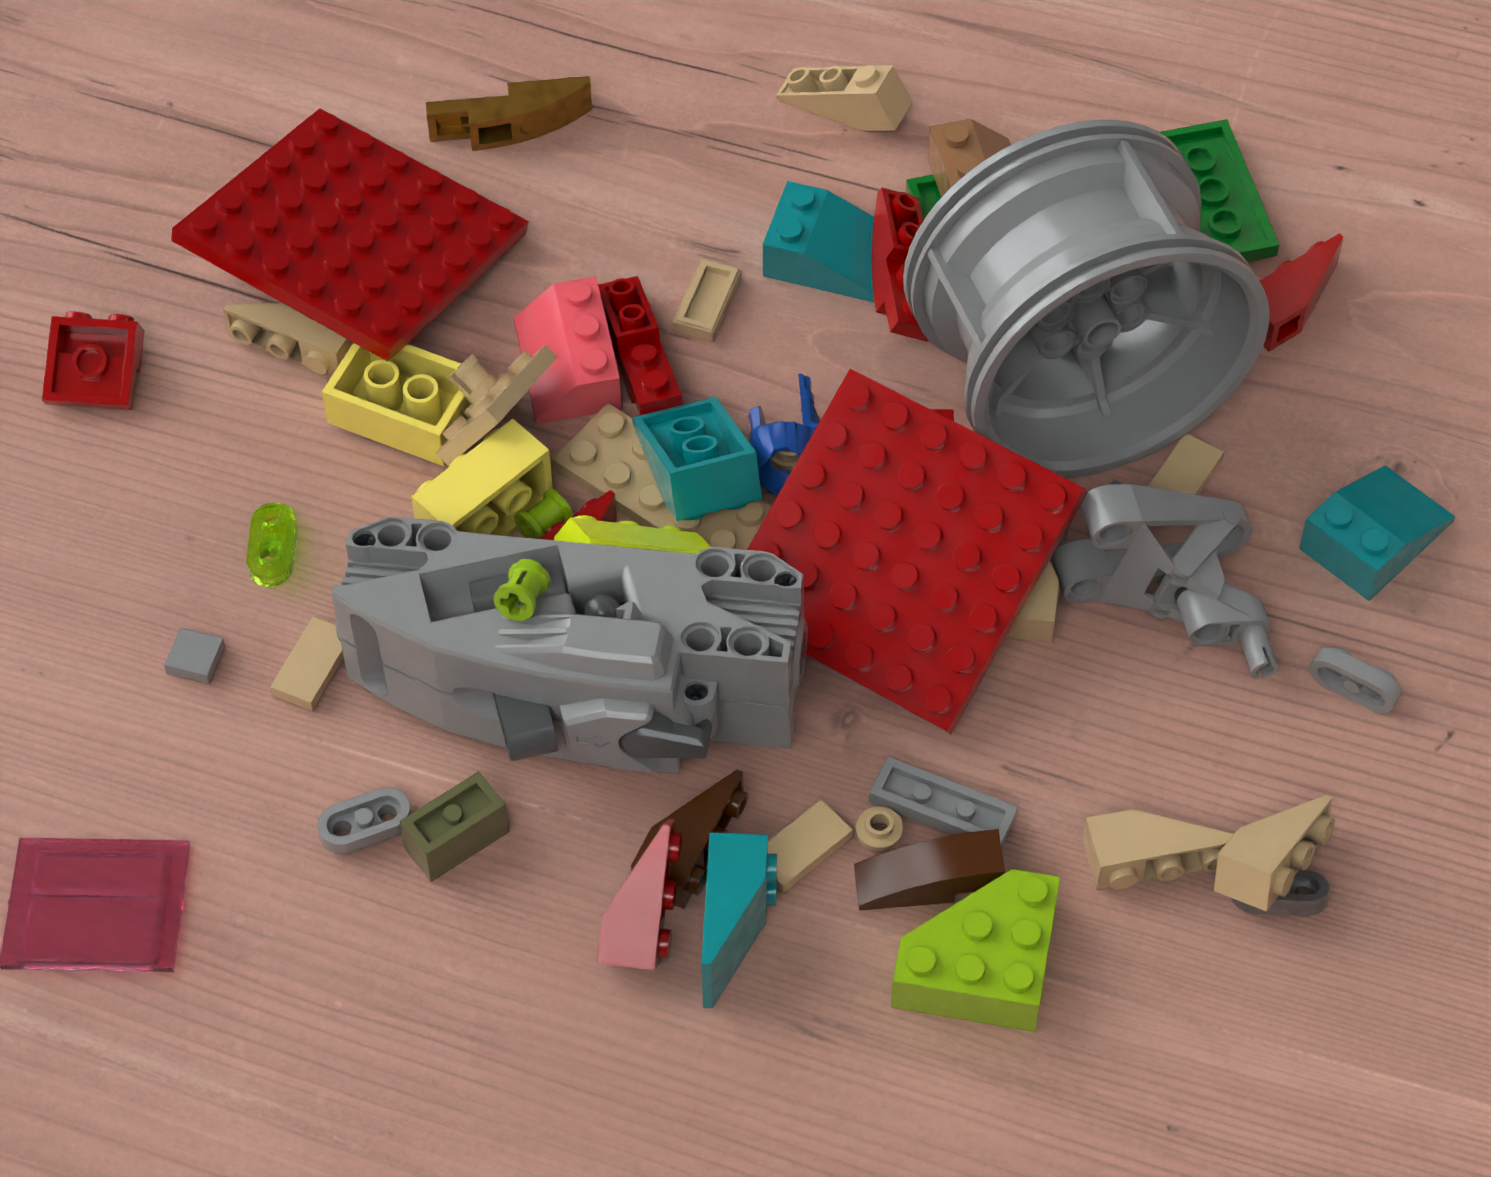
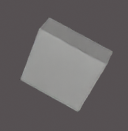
(194, 655)

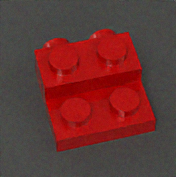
(92, 361)

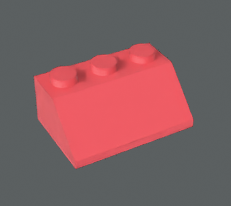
(575, 329)

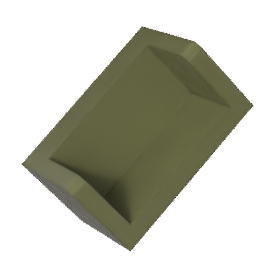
(454, 826)

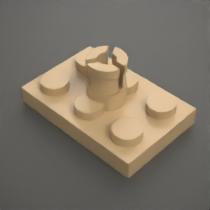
(489, 397)

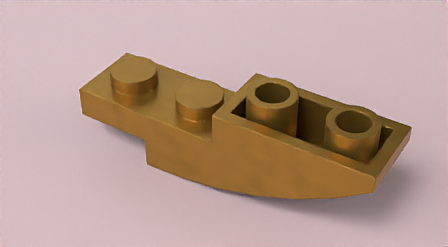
(522, 115)

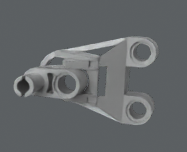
(1127, 557)

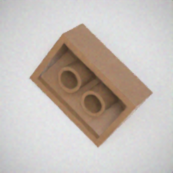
(959, 148)

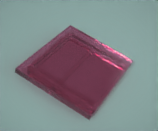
(95, 905)

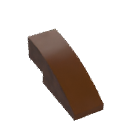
(929, 871)

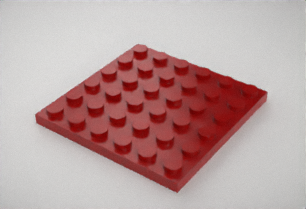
(351, 233)
(913, 545)

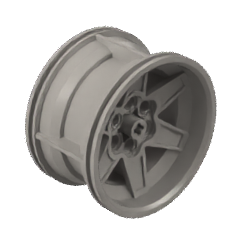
(1085, 297)

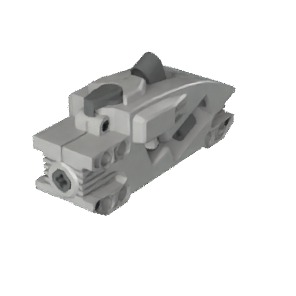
(616, 667)

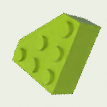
(982, 954)

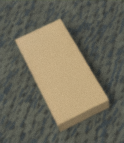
(707, 300)
(1188, 466)
(309, 665)
(807, 843)

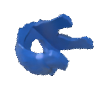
(781, 436)

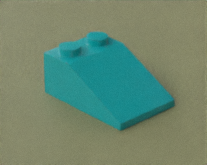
(820, 243)
(699, 459)
(1372, 530)
(736, 901)

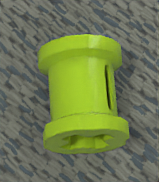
(543, 515)
(521, 590)

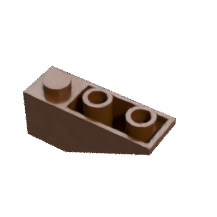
(695, 820)

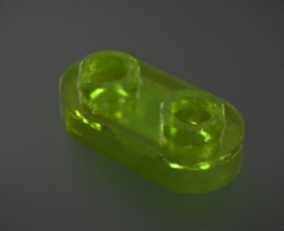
(272, 540)

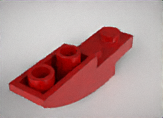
(894, 228)
(638, 346)

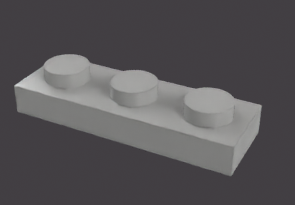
(940, 801)

